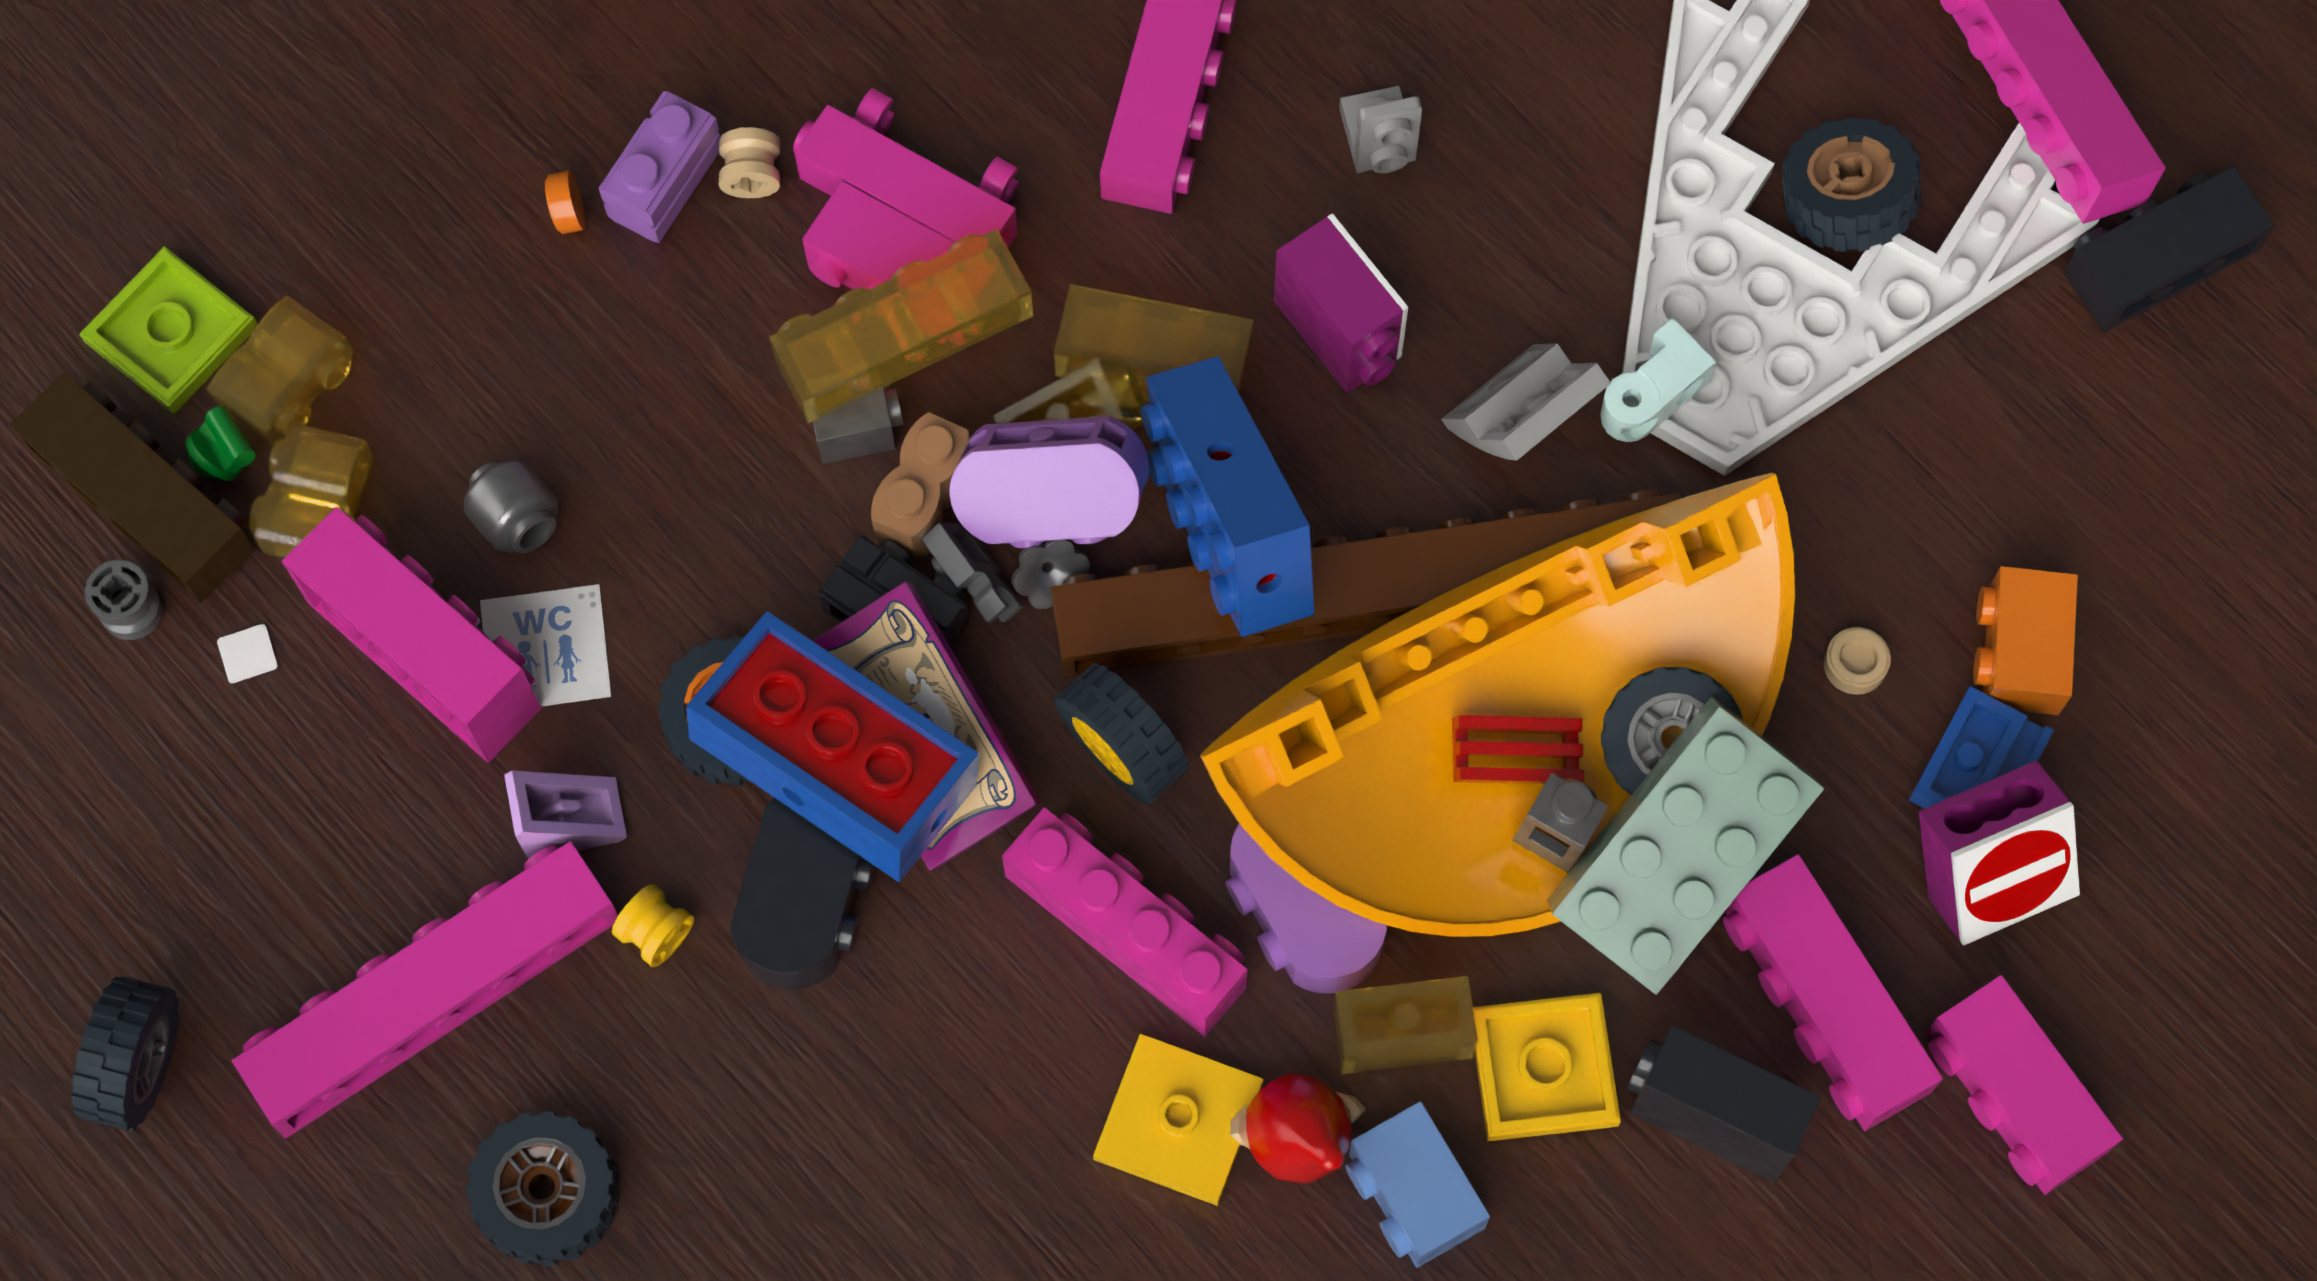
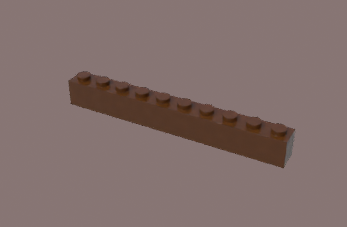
(1357, 588)

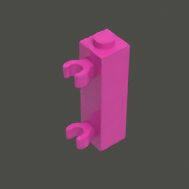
(861, 156)

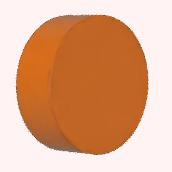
(565, 202)

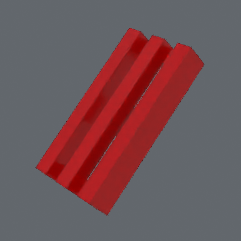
(1568, 750)

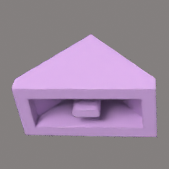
(564, 808)

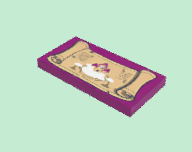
(909, 657)

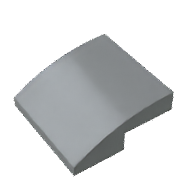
(1525, 401)

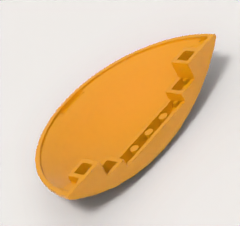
(1355, 757)

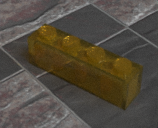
(901, 324)

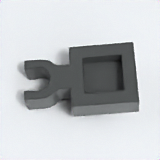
(971, 566)

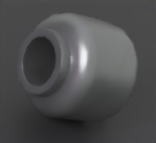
(511, 506)

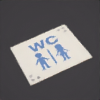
(558, 637)

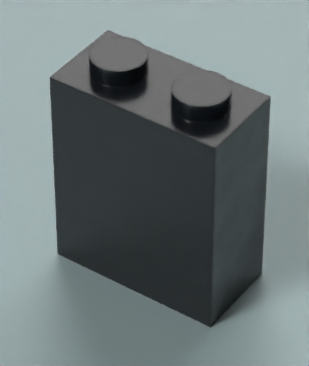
(1721, 1103)

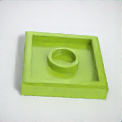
(169, 330)

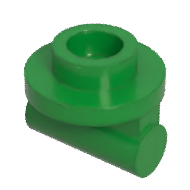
(219, 446)

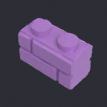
(661, 167)

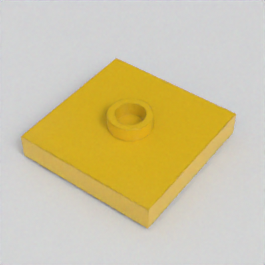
(1545, 1067)
(1176, 1119)

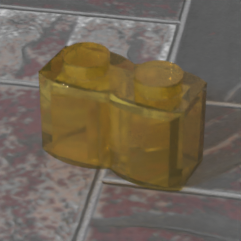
(281, 370)
(311, 477)

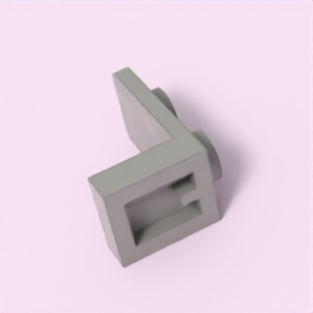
(1381, 129)

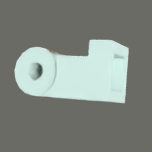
(1645, 399)

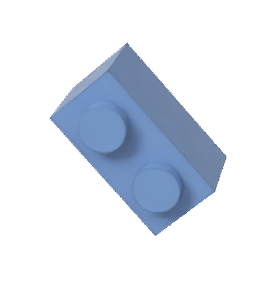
(1416, 1186)

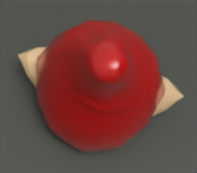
(1297, 1127)

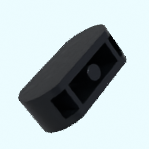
(797, 901)

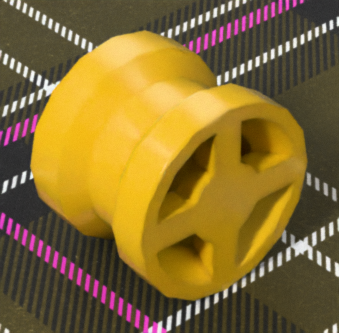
(652, 925)

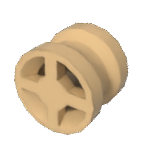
(749, 162)

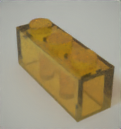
(1148, 335)

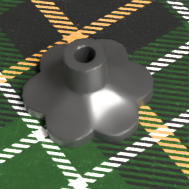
(1047, 567)

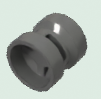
(134, 610)

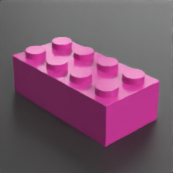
(413, 632)

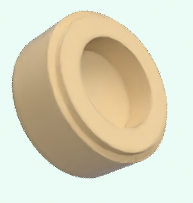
(1857, 660)

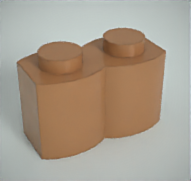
(918, 490)

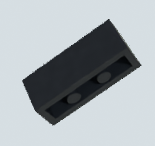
(2167, 247)

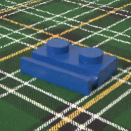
(1978, 746)

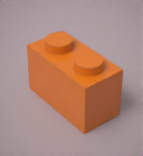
(2027, 639)

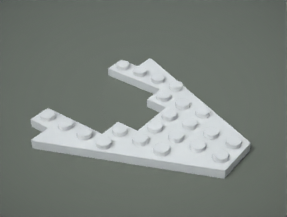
(1770, 311)

